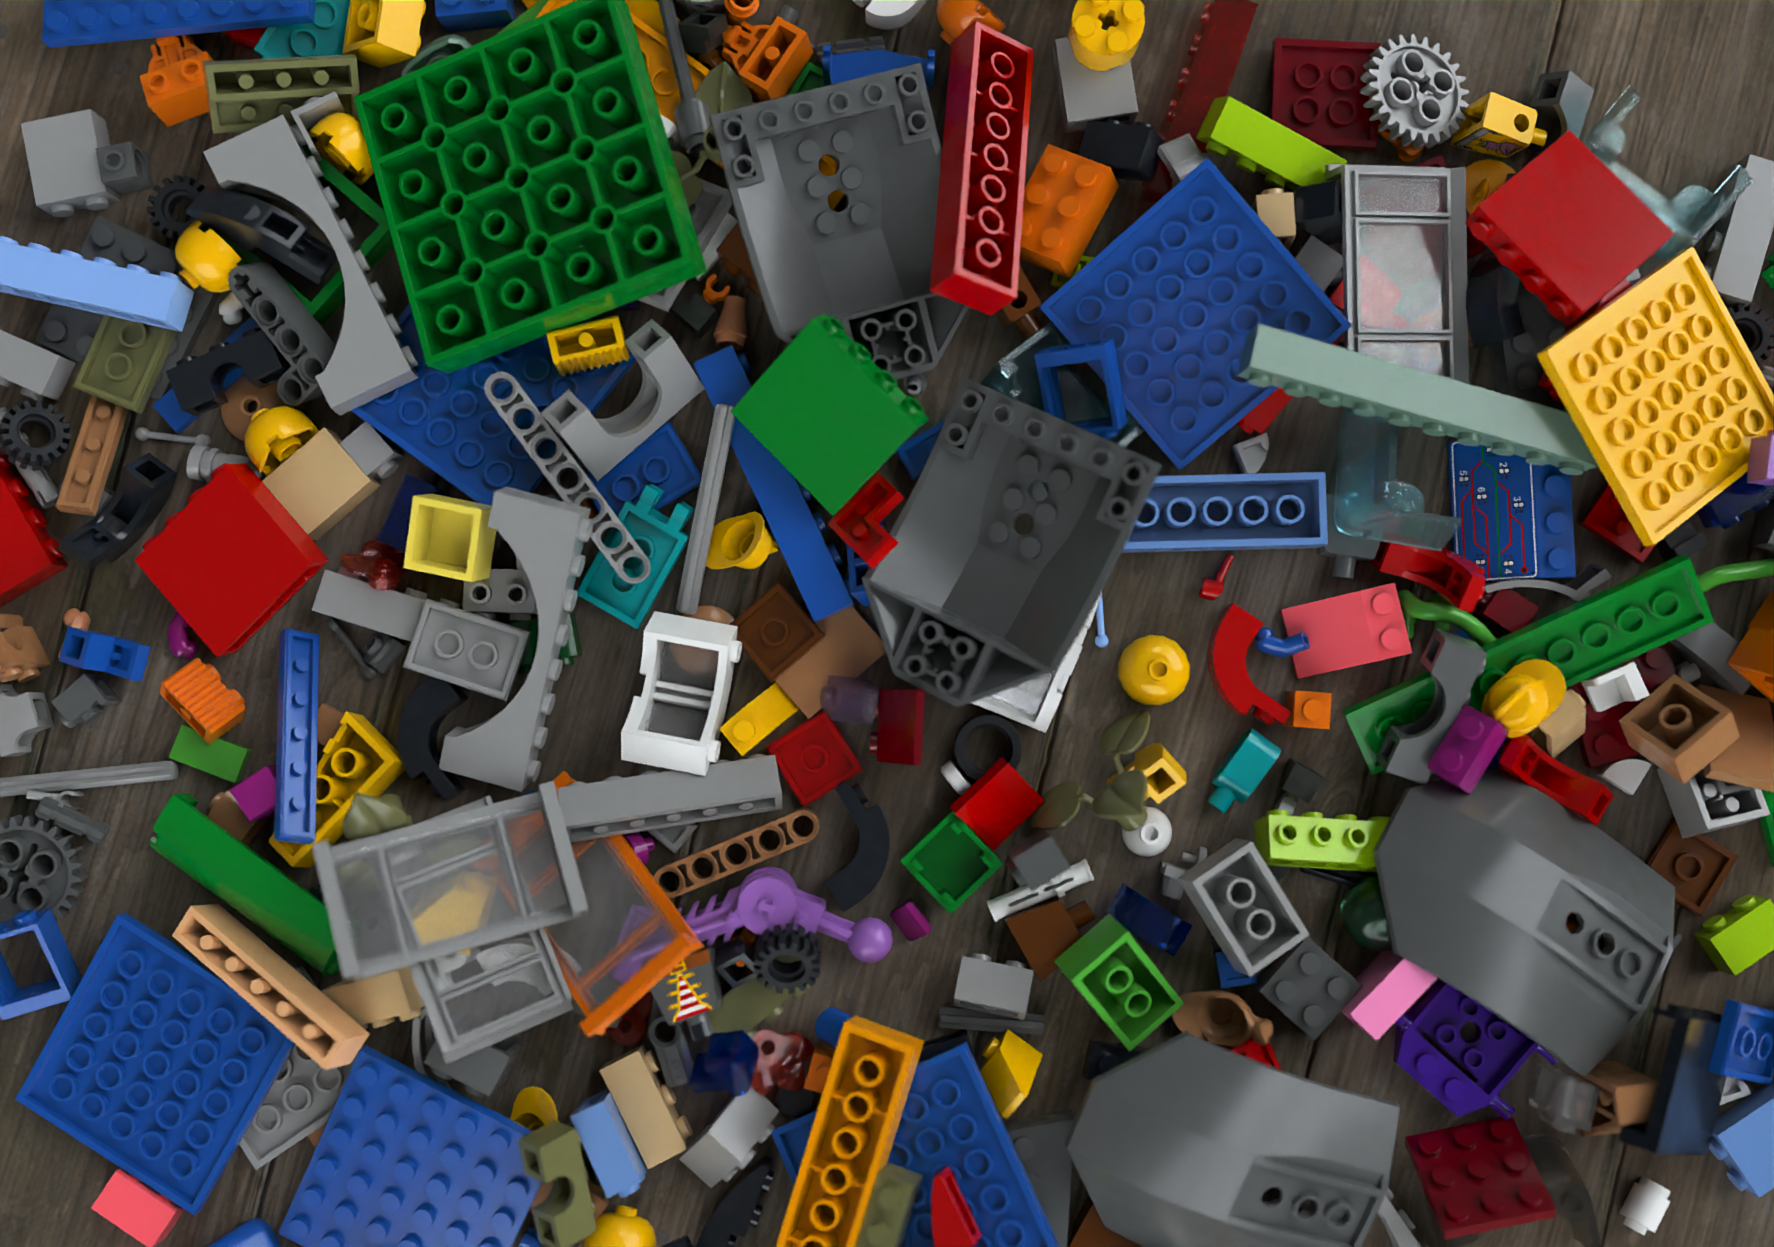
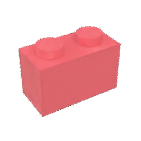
(137, 1208)

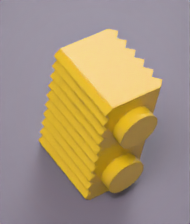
(588, 345)

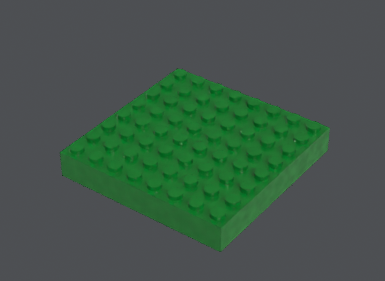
(528, 183)

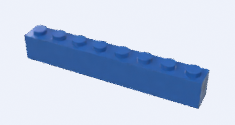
(779, 495)

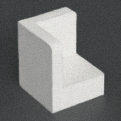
(1615, 686)

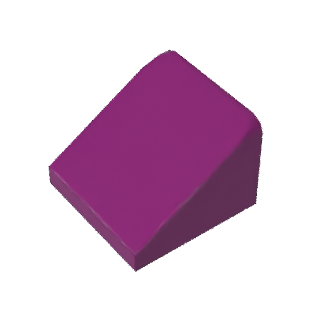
(911, 920)

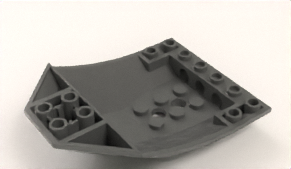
(877, 253)
(966, 594)
(1483, 903)
(1198, 1134)

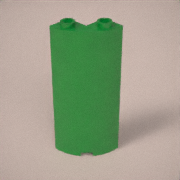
(246, 882)

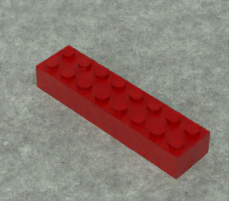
(982, 170)

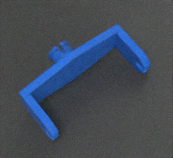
(860, 64)

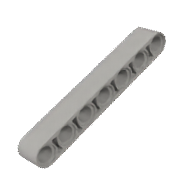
(560, 462)

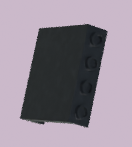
(1686, 1091)

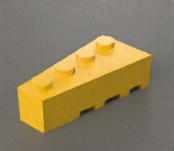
(353, 762)

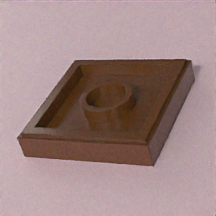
(776, 632)
(1691, 865)

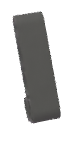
(287, 326)

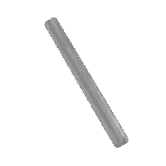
(706, 509)
(89, 778)

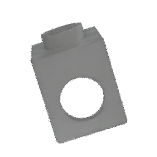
(312, 112)

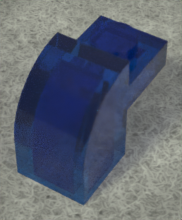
(1148, 920)
(726, 1064)

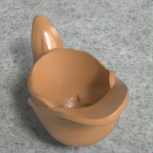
(1221, 1019)

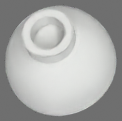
(1151, 836)

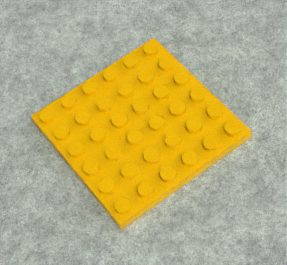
(1663, 394)

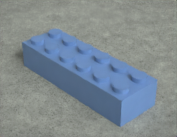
(1232, 513)

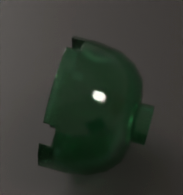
(1365, 915)

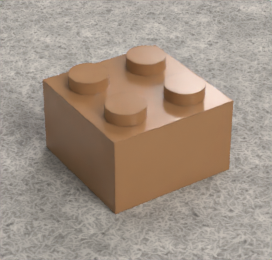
(1679, 728)

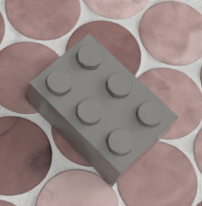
(1243, 906)

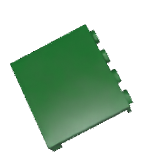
(829, 412)

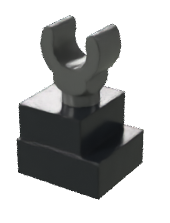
(1681, 541)

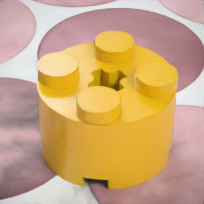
(1106, 48)

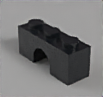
(200, 379)

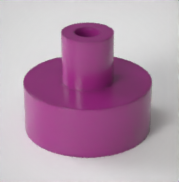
(640, 846)

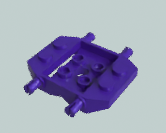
(1490, 1056)

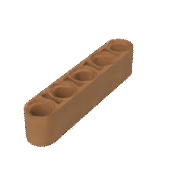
(752, 843)

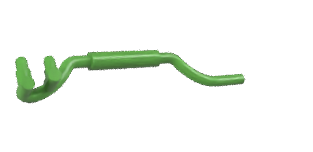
(1445, 613)

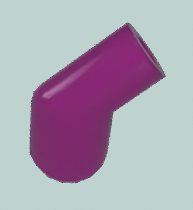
(178, 638)

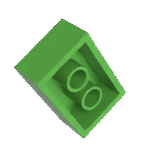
(1119, 982)

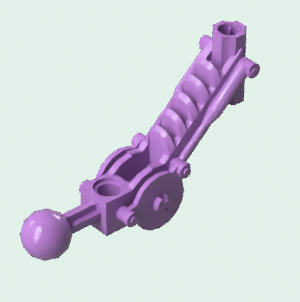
(772, 898)

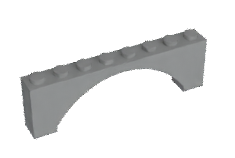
(368, 351)
(549, 544)

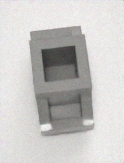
(21, 720)

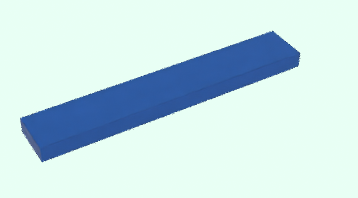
(297, 737)

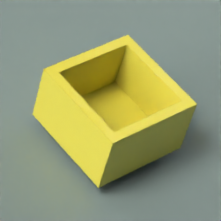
(450, 538)

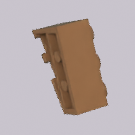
(1622, 1100)

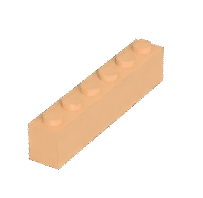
(271, 985)

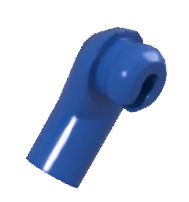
(1278, 647)

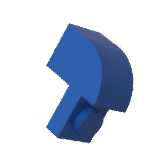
(104, 653)

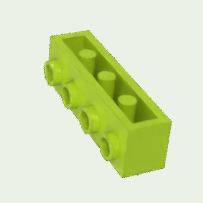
(1264, 145)
(1318, 841)

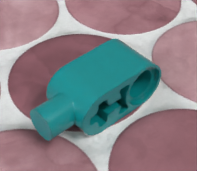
(1243, 770)

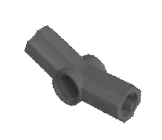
(672, 1053)

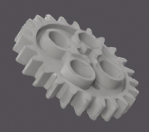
(1414, 92)

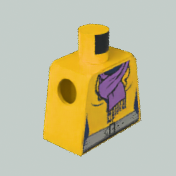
(1499, 127)

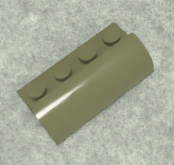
(258, 90)

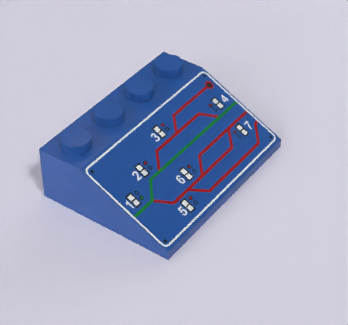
(1511, 515)

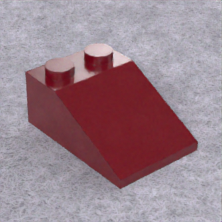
(899, 726)

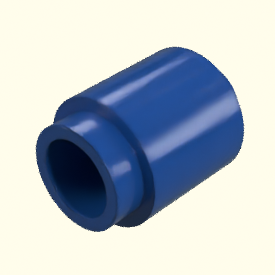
(830, 1025)

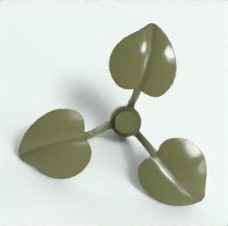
(722, 93)
(1119, 800)
(374, 816)

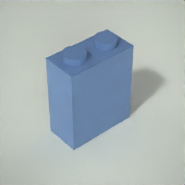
(1746, 1141)
(609, 1145)

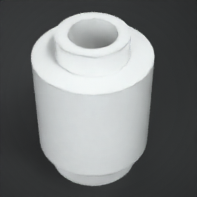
(1645, 1206)

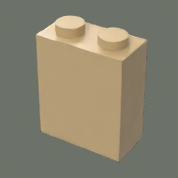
(320, 484)

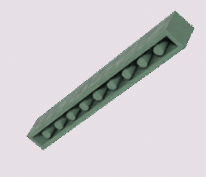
(1414, 399)

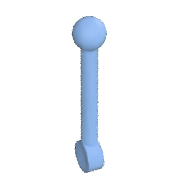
(1101, 639)

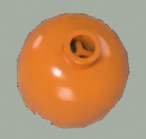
(958, 15)

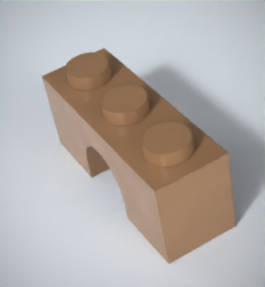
(21, 654)

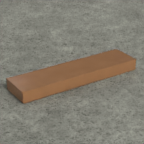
(92, 457)

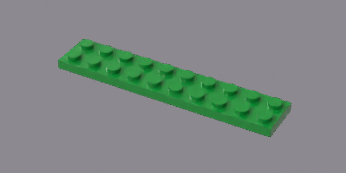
(1576, 640)

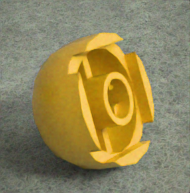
(343, 145)
(205, 259)
(276, 436)
(1153, 670)
(621, 1229)

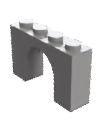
(665, 390)

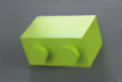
(1739, 935)

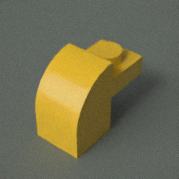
(1161, 769)

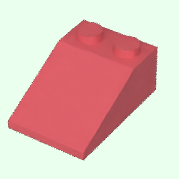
(1348, 630)

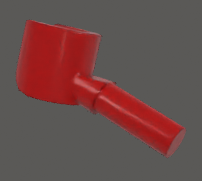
(1210, 588)

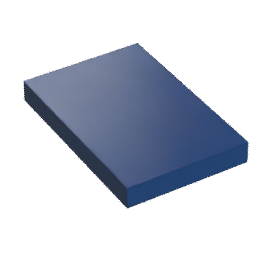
(656, 461)
(1745, 1043)

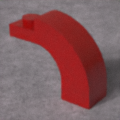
(1441, 570)
(1228, 669)
(1533, 766)

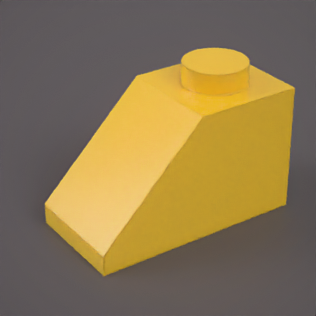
(759, 719)
(1009, 1070)

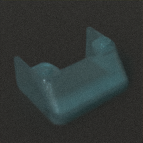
(1690, 210)
(1370, 499)

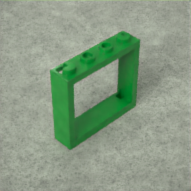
(373, 247)

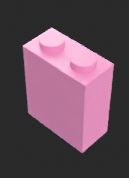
(1387, 991)

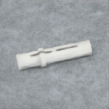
(1024, 898)

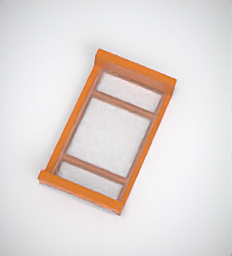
(625, 936)

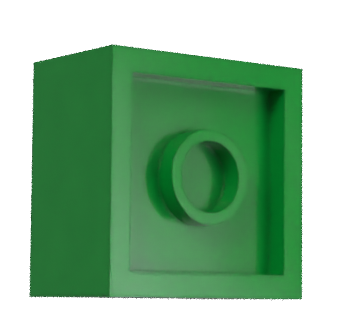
(951, 861)

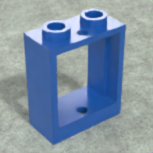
(1103, 350)
(19, 1001)

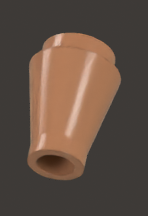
(732, 324)

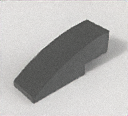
(1711, 650)

